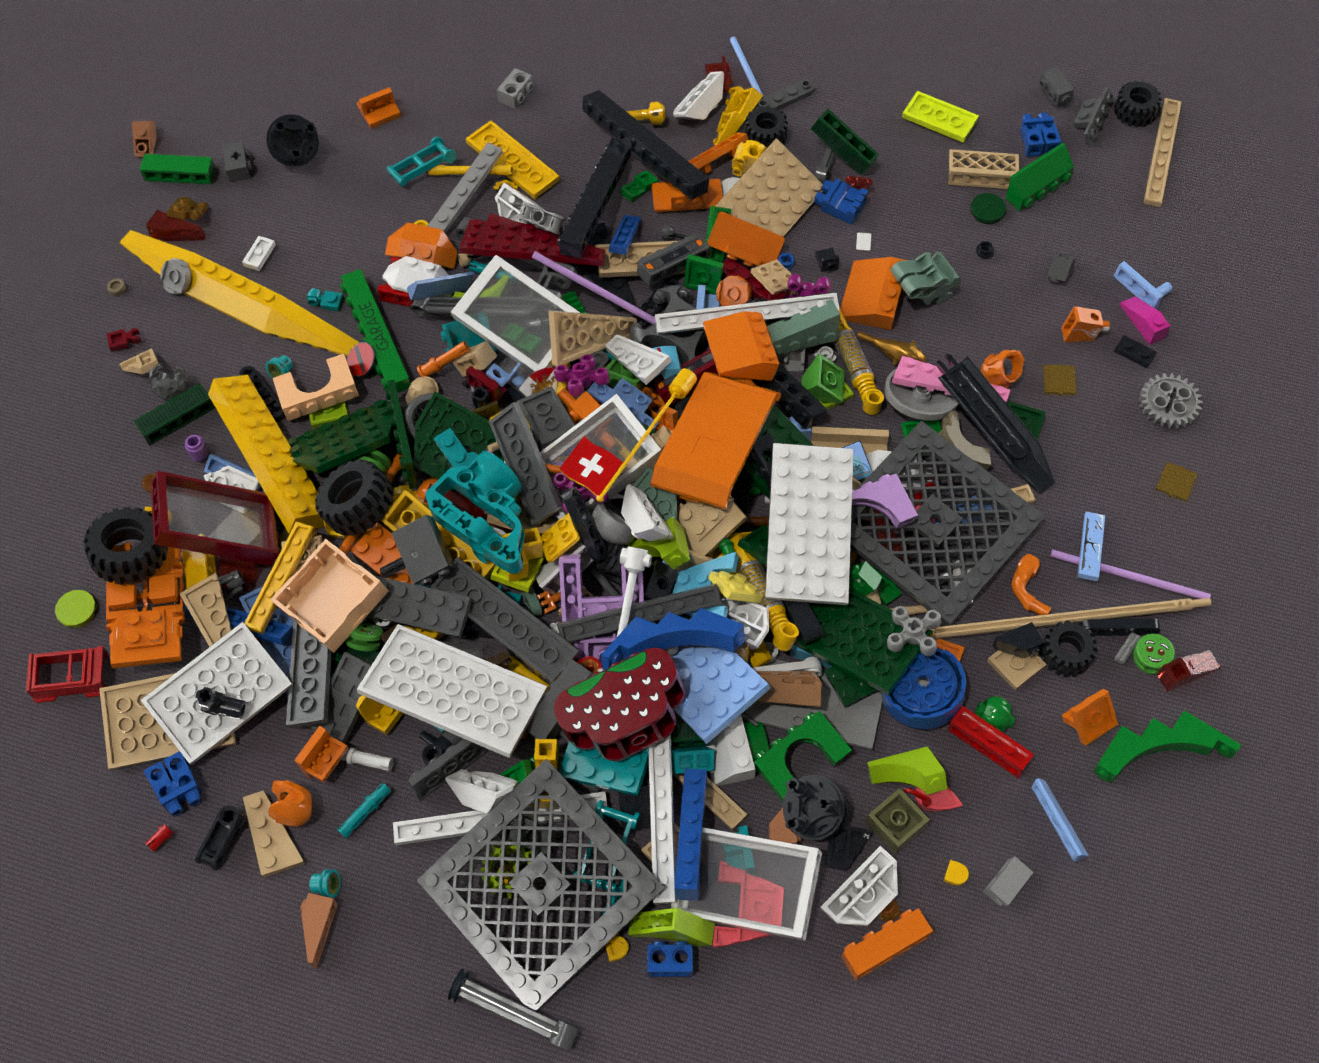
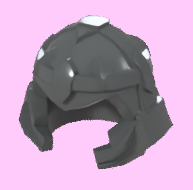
(166, 384)

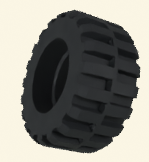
(354, 497)
(126, 565)

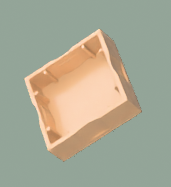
(329, 595)

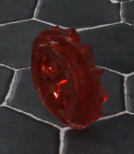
(859, 182)

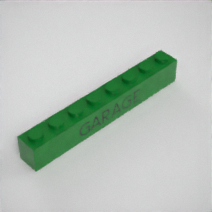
(374, 329)

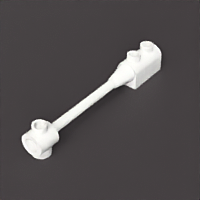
(635, 562)

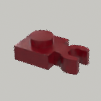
(120, 339)

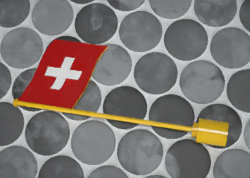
(599, 468)

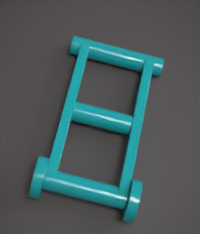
(436, 144)
(632, 822)

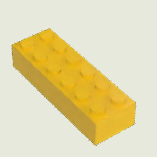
(411, 507)

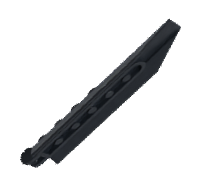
(996, 421)

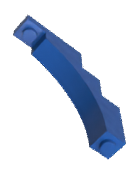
(702, 629)

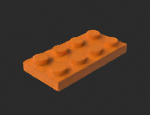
(379, 549)

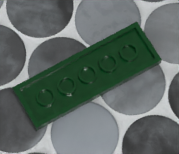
(400, 435)

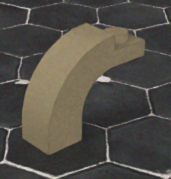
(952, 433)

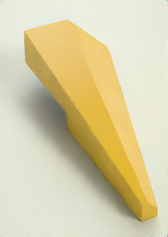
(737, 109)

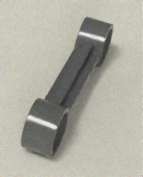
(823, 169)

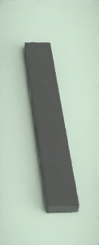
(649, 610)

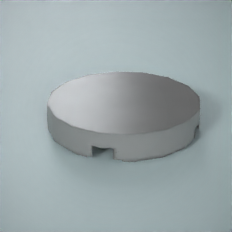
(175, 276)

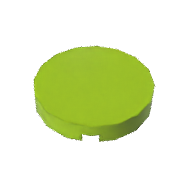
(75, 608)

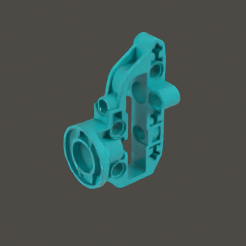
(483, 483)

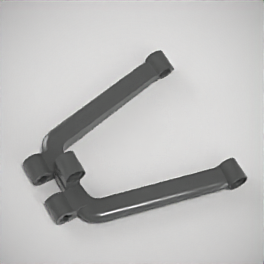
(446, 304)

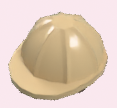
(421, 386)

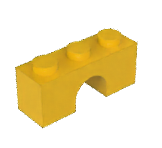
(548, 750)

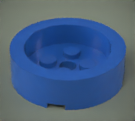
(929, 705)

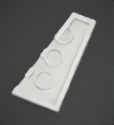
(637, 358)

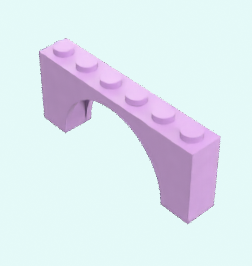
(887, 497)

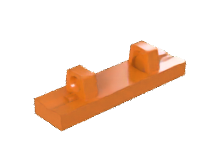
(728, 146)

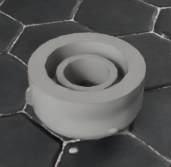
(611, 526)

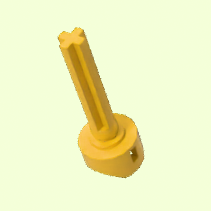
(646, 114)

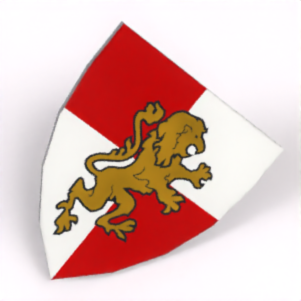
(538, 381)

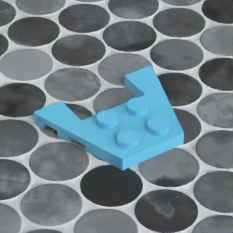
(698, 576)

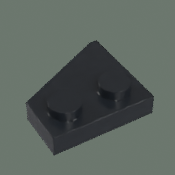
(845, 846)

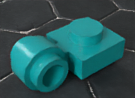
(329, 301)

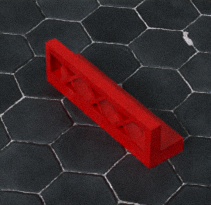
(990, 742)

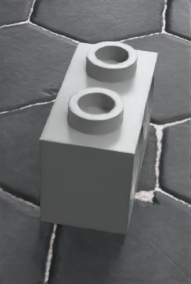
(515, 88)

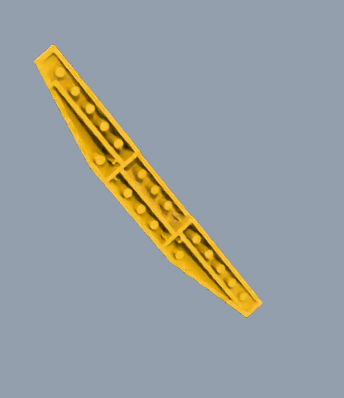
(242, 297)

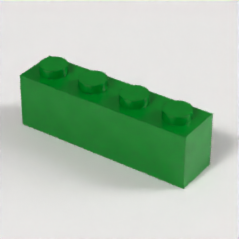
(177, 169)

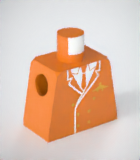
(1083, 325)

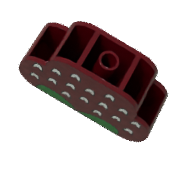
(623, 705)

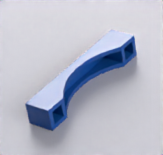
(690, 835)

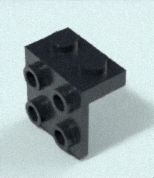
(641, 804)

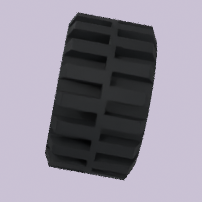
(1137, 103)
(766, 125)
(611, 565)
(1078, 637)

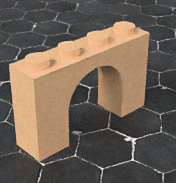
(299, 403)

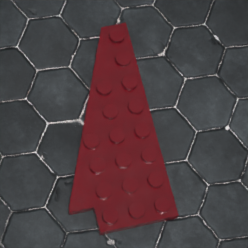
(520, 241)

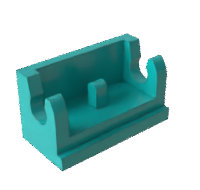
(692, 758)

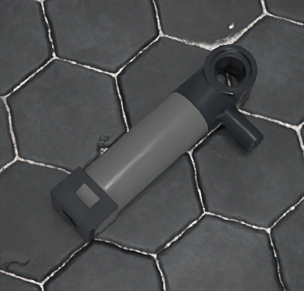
(437, 746)

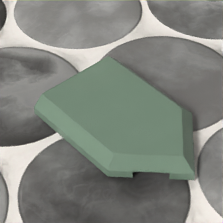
(663, 500)

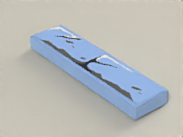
(1091, 546)

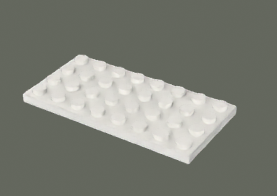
(809, 524)
(452, 690)

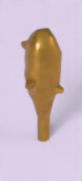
(894, 349)

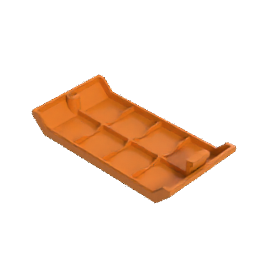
(713, 439)

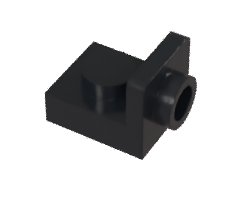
(827, 259)

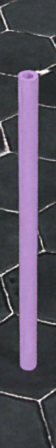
(593, 287)
(1135, 576)

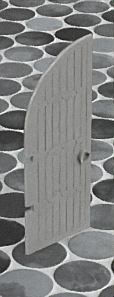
(854, 723)

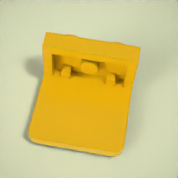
(559, 538)
(377, 714)

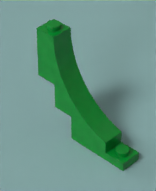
(1186, 735)

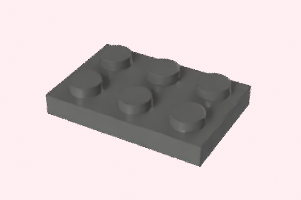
(546, 416)

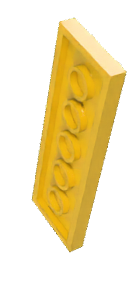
(529, 171)

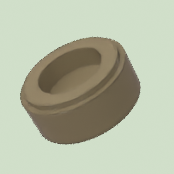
(116, 287)

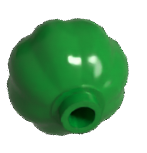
(996, 712)

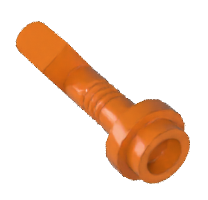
(549, 600)

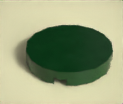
(988, 208)

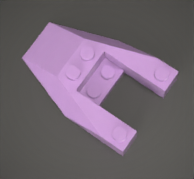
(576, 606)

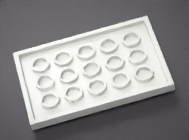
(231, 666)

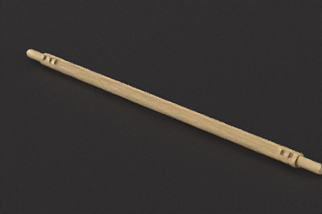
(1078, 616)

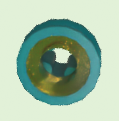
(277, 367)
(326, 883)

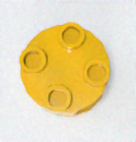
(745, 156)

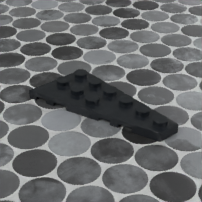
(614, 285)

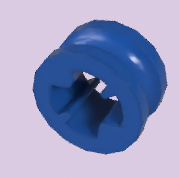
(786, 256)

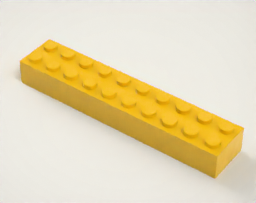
(266, 450)

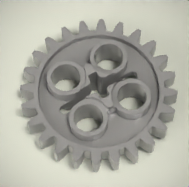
(1185, 401)

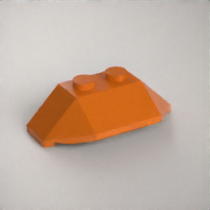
(423, 244)

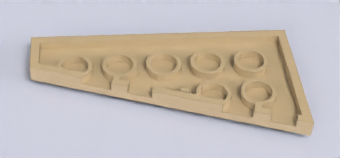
(583, 333)

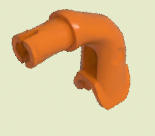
(1025, 570)

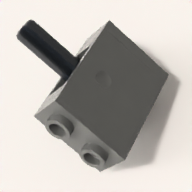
(421, 552)

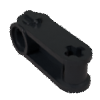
(220, 837)

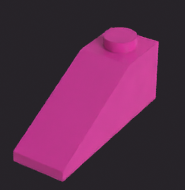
(1146, 319)

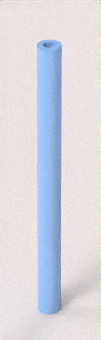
(744, 63)

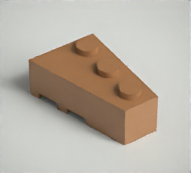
(792, 687)

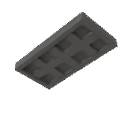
(344, 697)

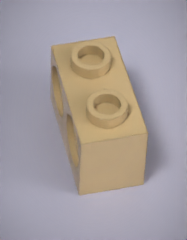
(478, 357)

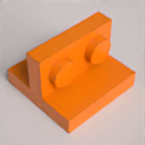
(379, 108)
(1092, 717)
(320, 755)

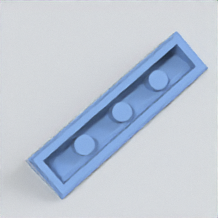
(1059, 820)

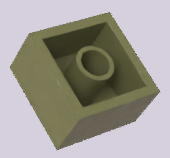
(897, 821)

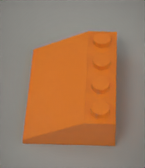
(872, 293)
(742, 346)

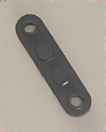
(788, 95)

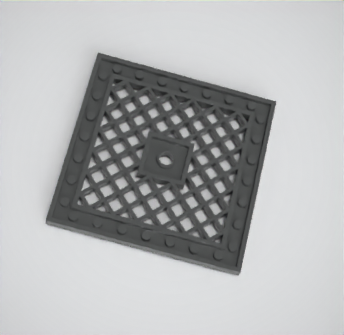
(981, 481)
(436, 883)

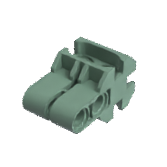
(926, 277)

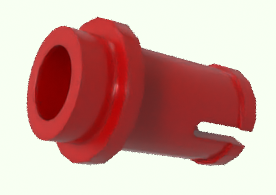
(159, 837)

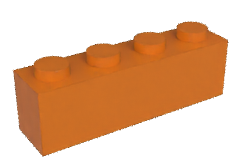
(887, 943)

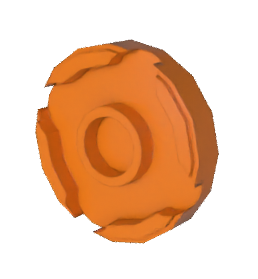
(733, 291)

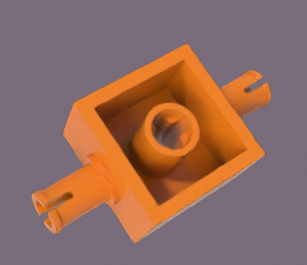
(580, 407)

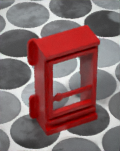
(91, 674)

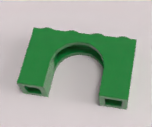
(815, 731)

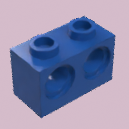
(670, 966)

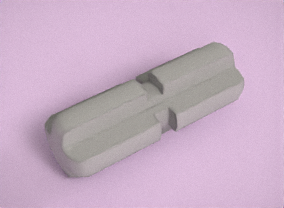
(1127, 648)

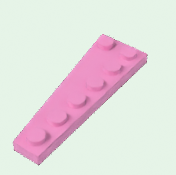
(914, 372)

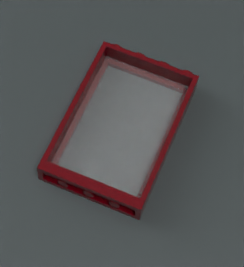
(213, 519)

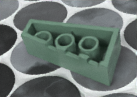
(806, 330)

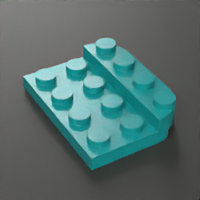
(592, 769)

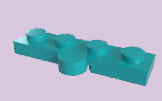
(453, 449)

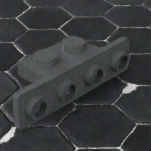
(1093, 114)

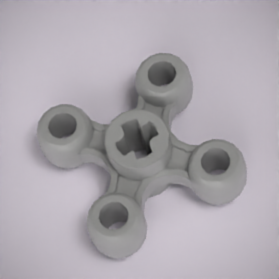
(914, 631)

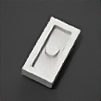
(258, 253)

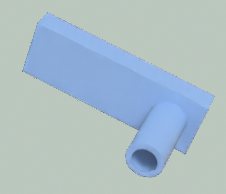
(1141, 287)

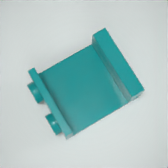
(455, 333)

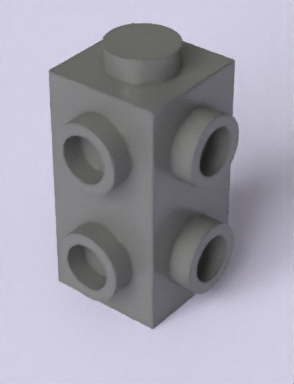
(1056, 86)

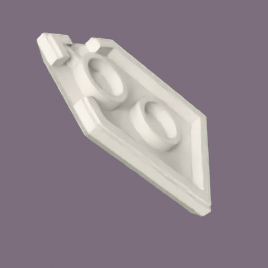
(233, 477)

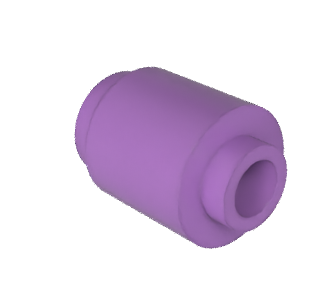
(196, 448)

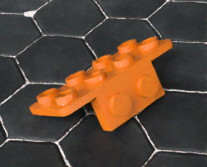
(669, 198)
(745, 240)

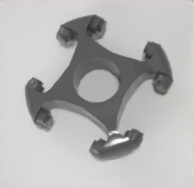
(686, 347)

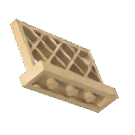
(980, 175)

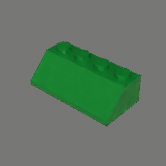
(1040, 178)

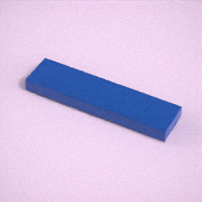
(625, 234)

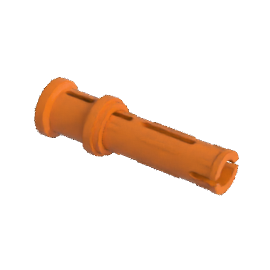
(437, 363)

